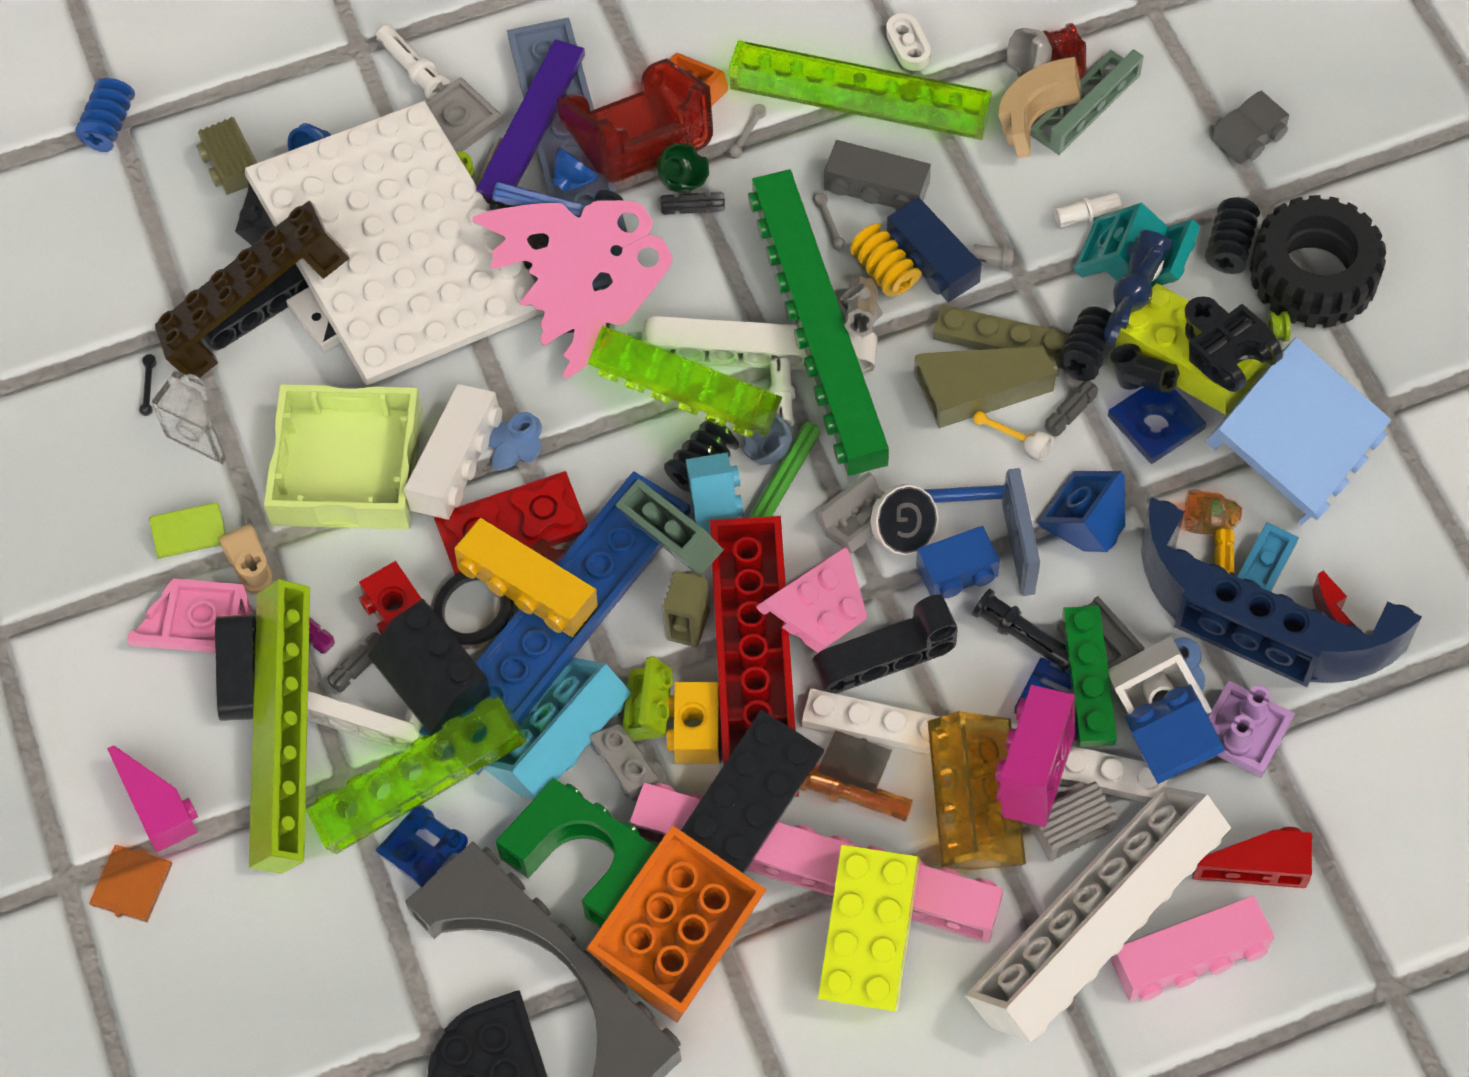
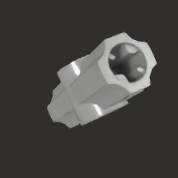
(861, 306)

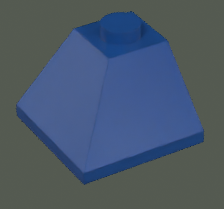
(1088, 510)

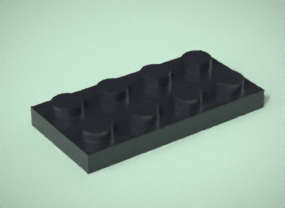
(752, 791)

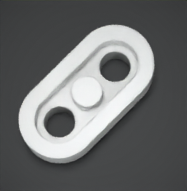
(910, 44)

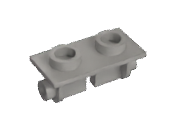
(623, 759)

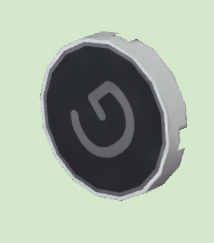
(904, 519)

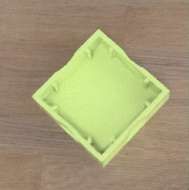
(343, 456)

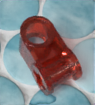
(1067, 44)

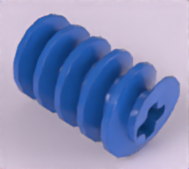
(104, 114)

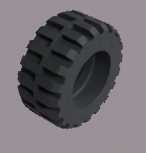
(1323, 226)

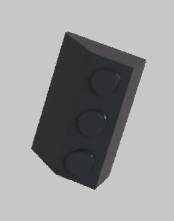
(428, 667)

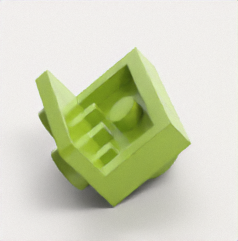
(647, 706)

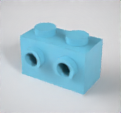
(712, 489)

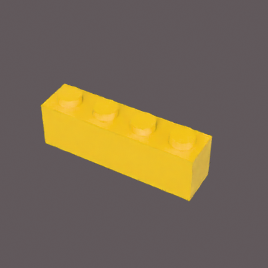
(526, 578)

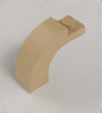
(1034, 94)

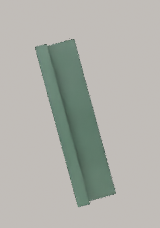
(1091, 106)

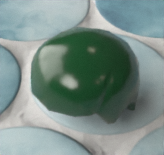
(682, 168)

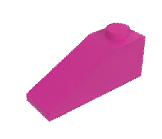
(157, 803)

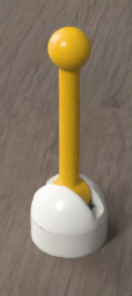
(1035, 443)

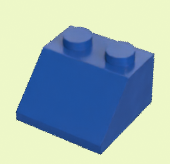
(1174, 733)

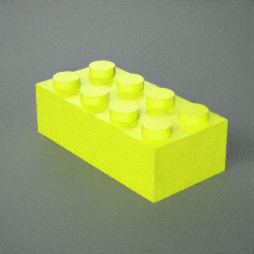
(1161, 335)
(869, 928)

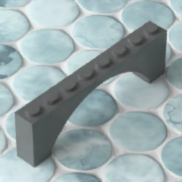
(480, 896)

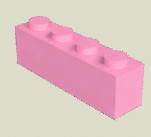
(1192, 949)

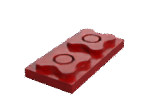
(525, 513)

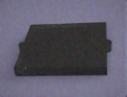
(854, 761)

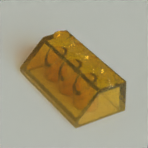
(964, 768)

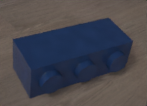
(934, 250)

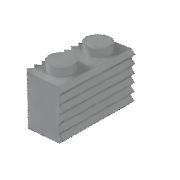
(1075, 820)

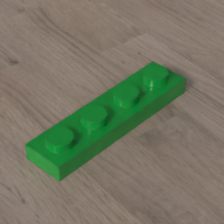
(1089, 676)

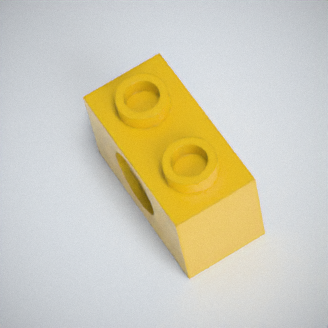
(696, 743)

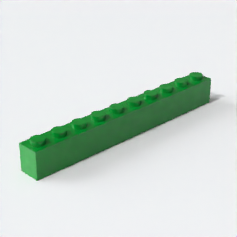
(819, 324)

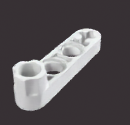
(363, 722)

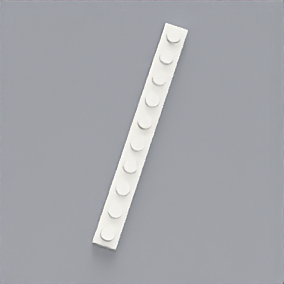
(909, 731)

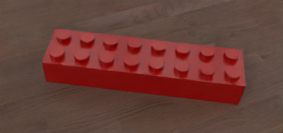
(750, 645)

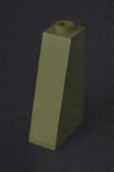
(982, 380)

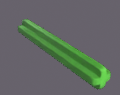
(786, 471)

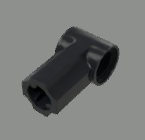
(1138, 370)

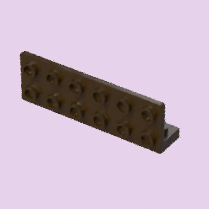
(230, 288)

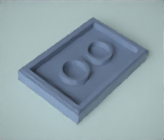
(1020, 532)

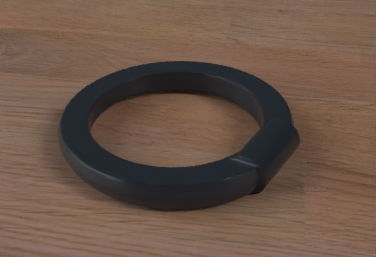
(481, 636)

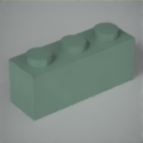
(669, 527)

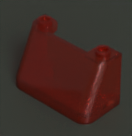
(633, 131)

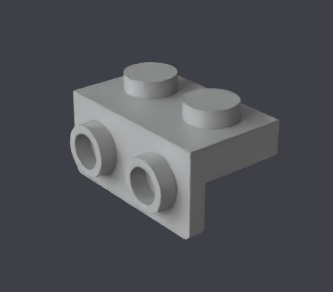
(849, 513)

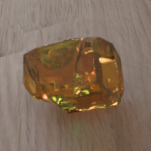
(1209, 511)

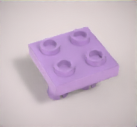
(1249, 726)

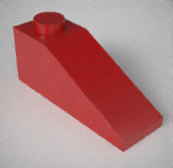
(1270, 859)

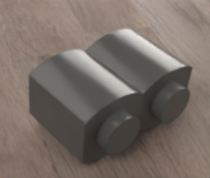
(1251, 127)

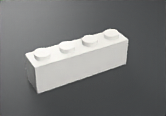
(453, 452)

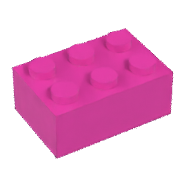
(1036, 755)

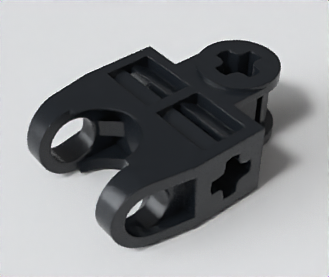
(1226, 339)

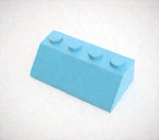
(561, 725)

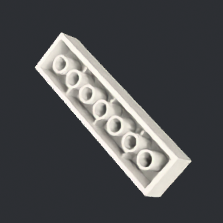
(1098, 913)

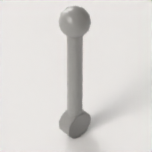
(759, 111)
(821, 201)

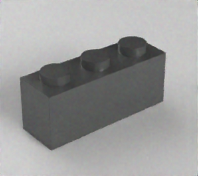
(875, 175)

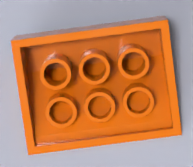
(675, 923)

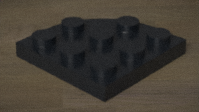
(489, 1042)

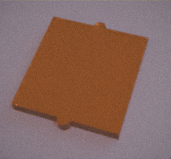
(131, 883)

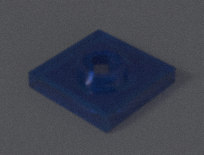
(1179, 414)

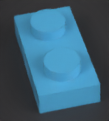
(1268, 556)

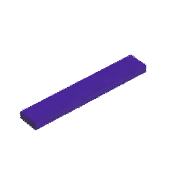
(532, 117)

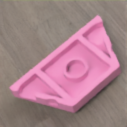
(820, 602)
(188, 613)

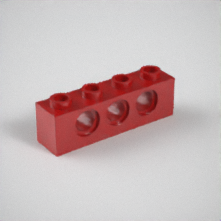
(384, 589)

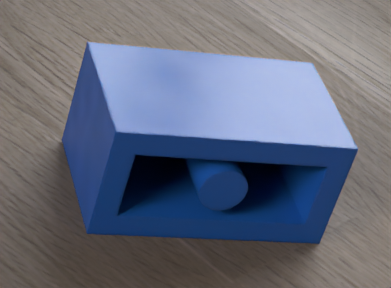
(958, 563)

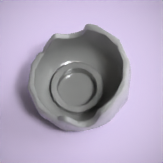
(1028, 50)

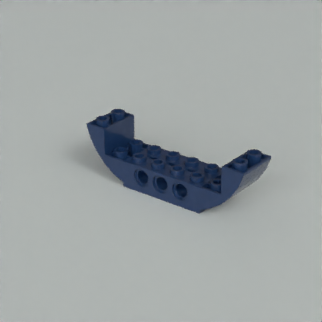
(1261, 624)

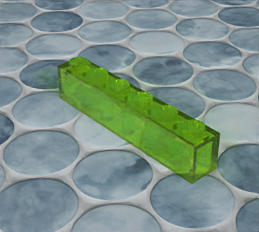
(685, 381)

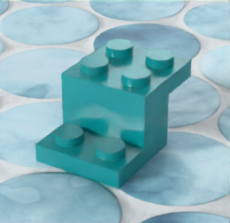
(1114, 232)

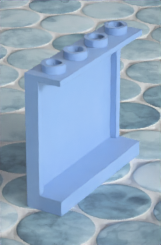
(1303, 429)

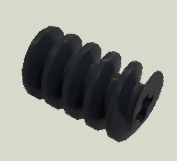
(1232, 235)
(1086, 345)
(706, 441)

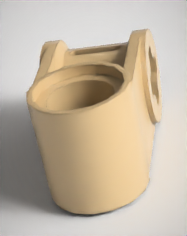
(247, 558)

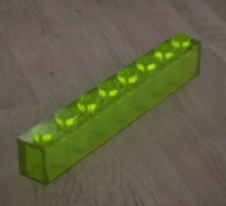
(860, 89)

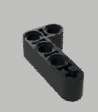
(889, 649)

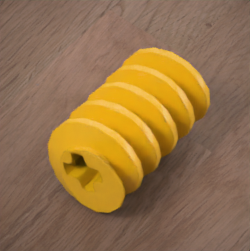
(884, 261)

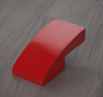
(1330, 598)

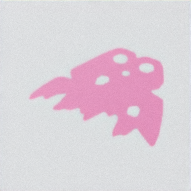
(571, 262)

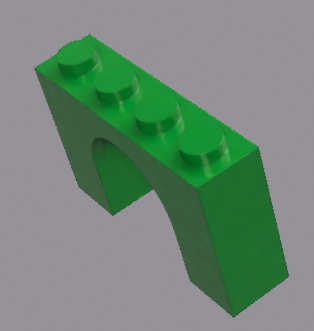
(564, 815)

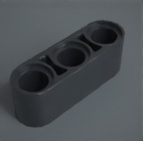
(235, 666)

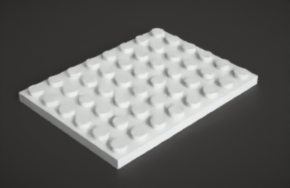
(416, 257)

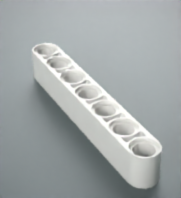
(740, 342)

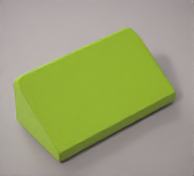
(187, 530)

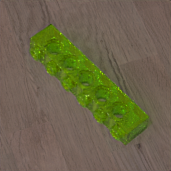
(437, 776)

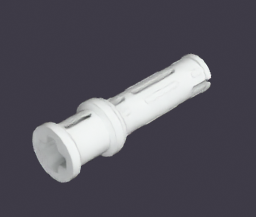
(420, 70)

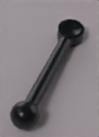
(149, 362)

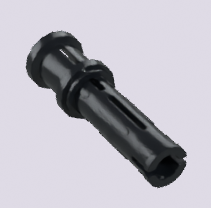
(1007, 618)

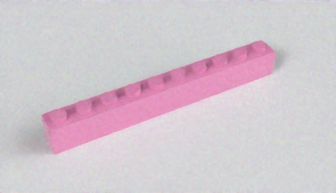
(812, 861)

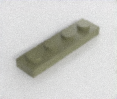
(992, 332)

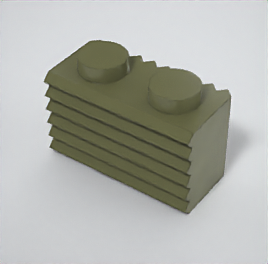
(227, 153)
(686, 608)

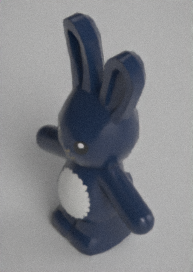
(1135, 288)

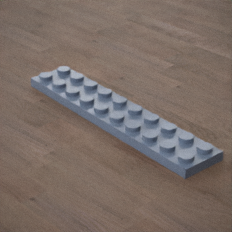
(529, 49)

